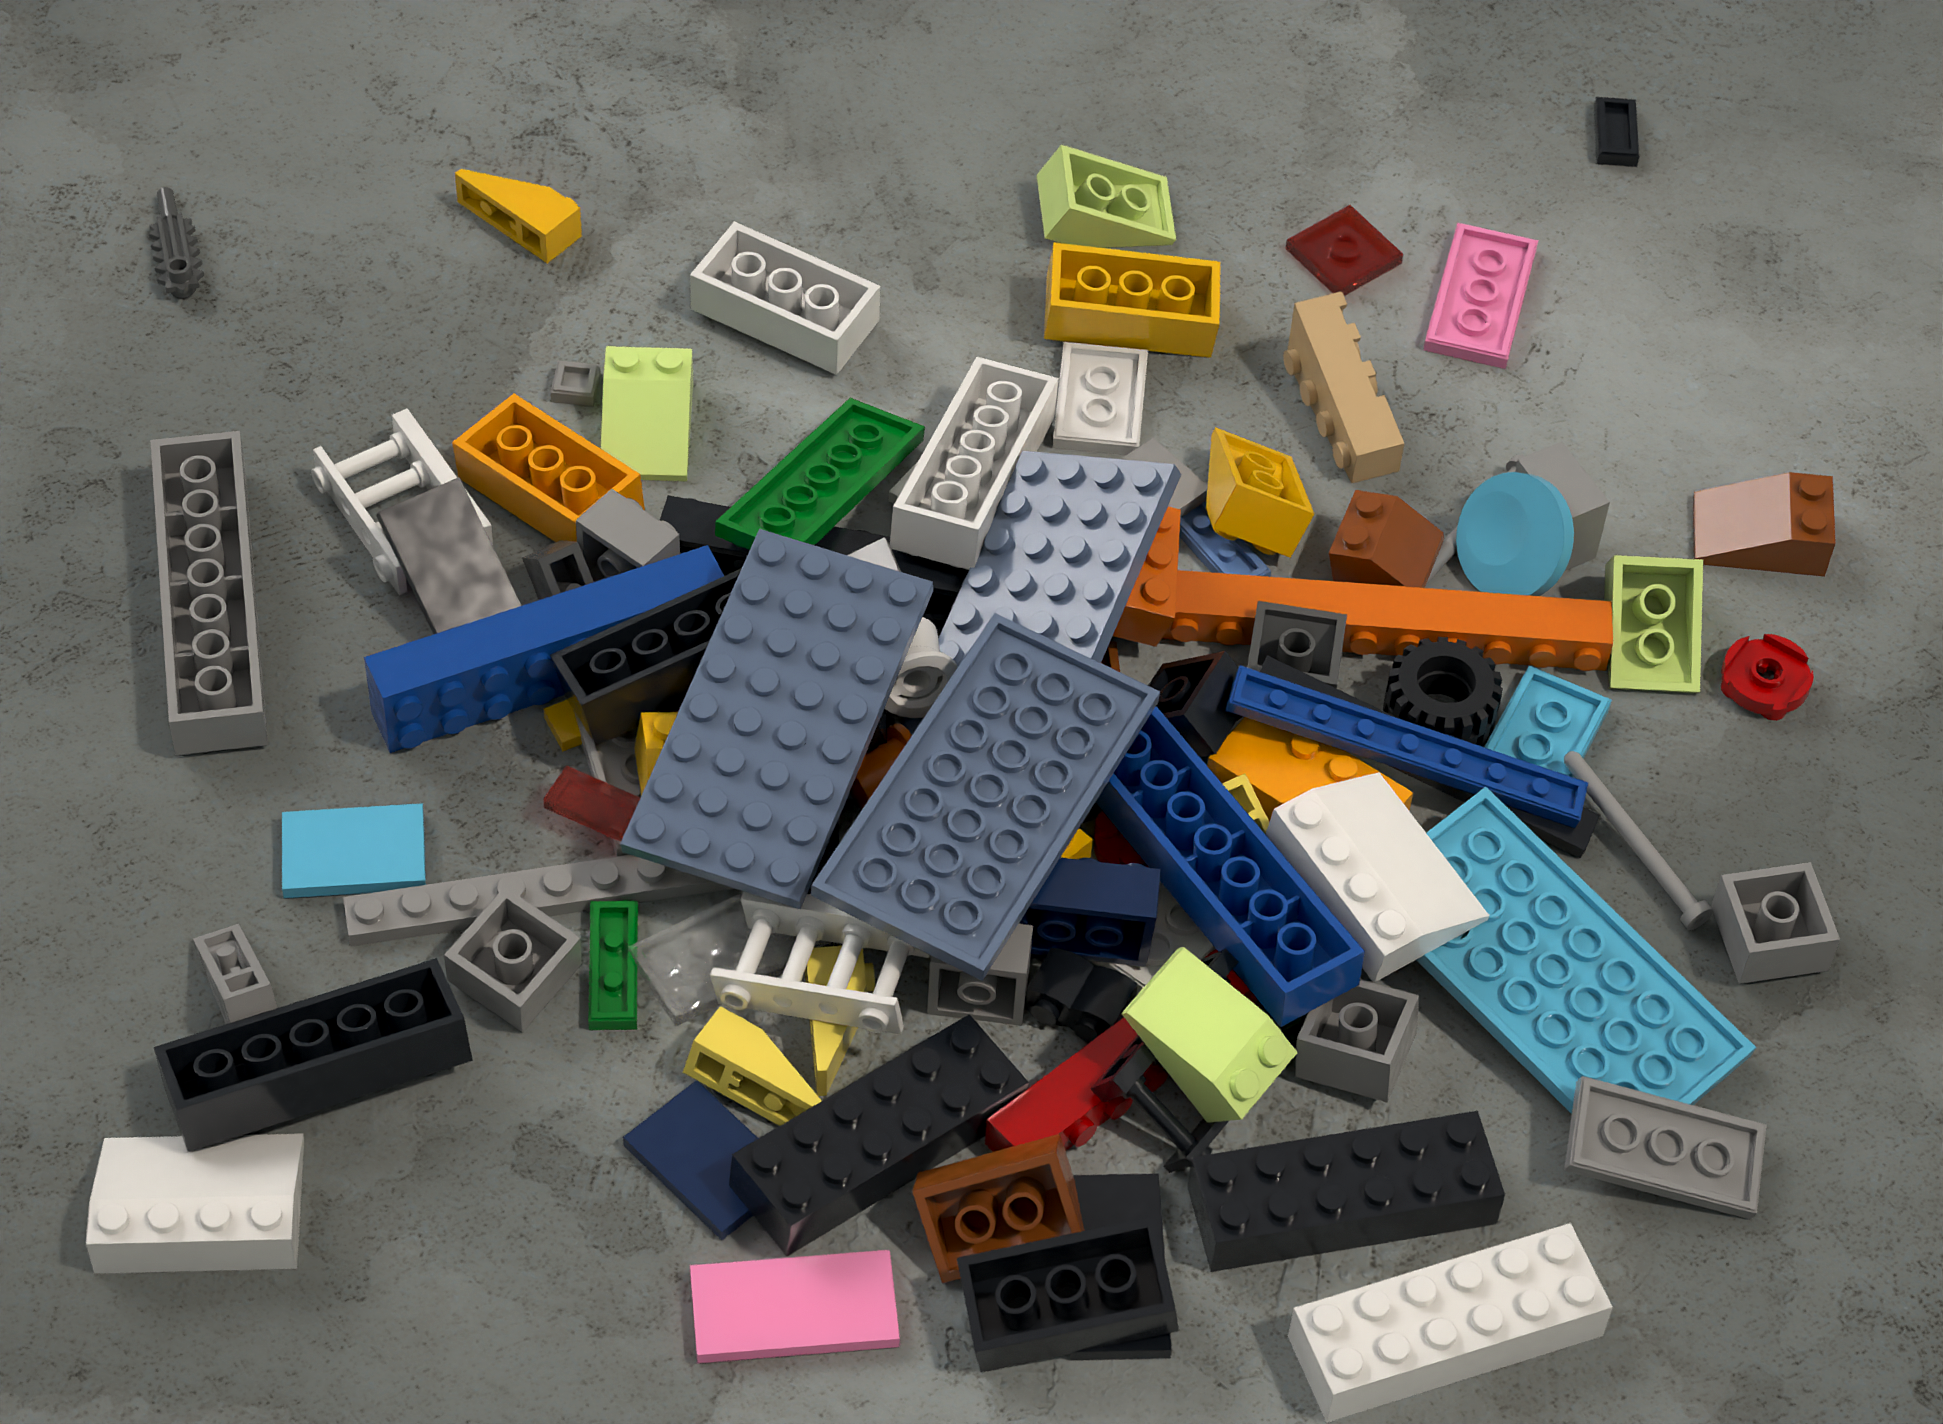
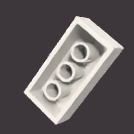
(785, 297)

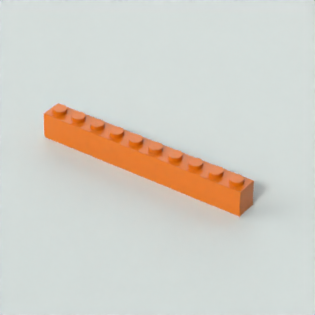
(1391, 617)

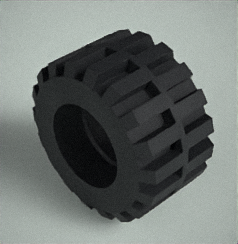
(1449, 671)

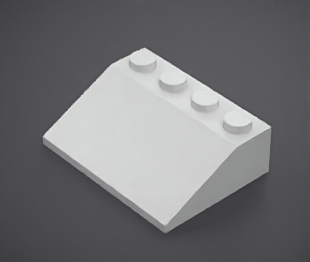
(1375, 871)
(197, 1208)

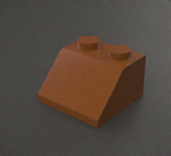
(1384, 543)

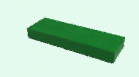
(611, 966)

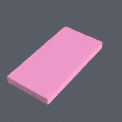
(1481, 295)
(794, 1306)

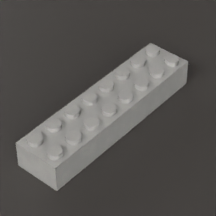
(208, 594)

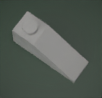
(234, 974)

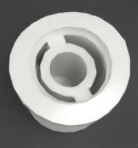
(921, 675)

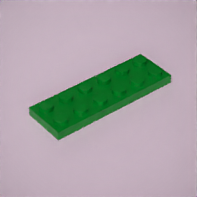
(823, 476)

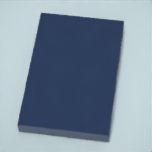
(691, 1152)

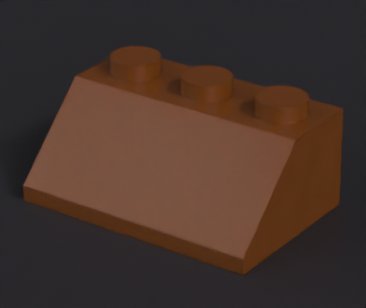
(997, 1201)

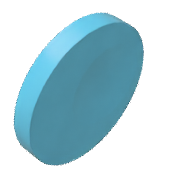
(1515, 535)

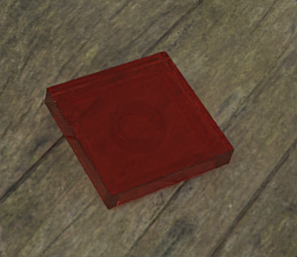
(1344, 251)

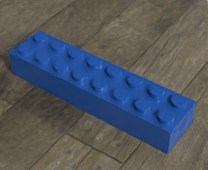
(505, 659)
(1229, 875)

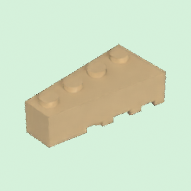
(1342, 389)

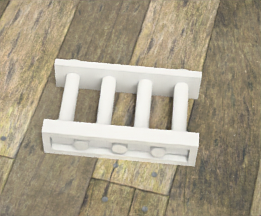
(426, 469)
(788, 995)

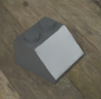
(1300, 638)

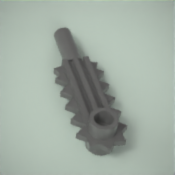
(175, 248)

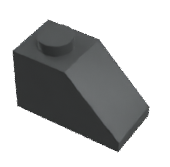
(557, 568)

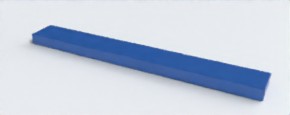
(1406, 746)

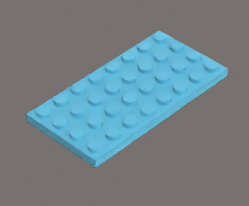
(1567, 974)

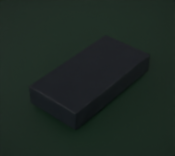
(1616, 131)

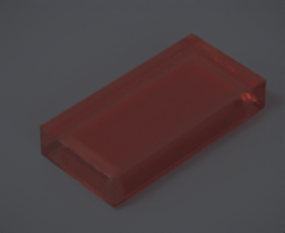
(591, 802)

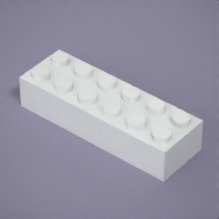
(970, 461)
(1448, 1322)

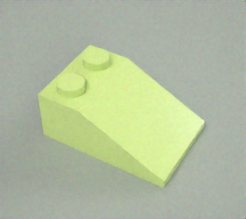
(1103, 202)
(648, 410)
(1655, 623)
(1208, 1037)

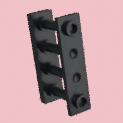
(1127, 1080)

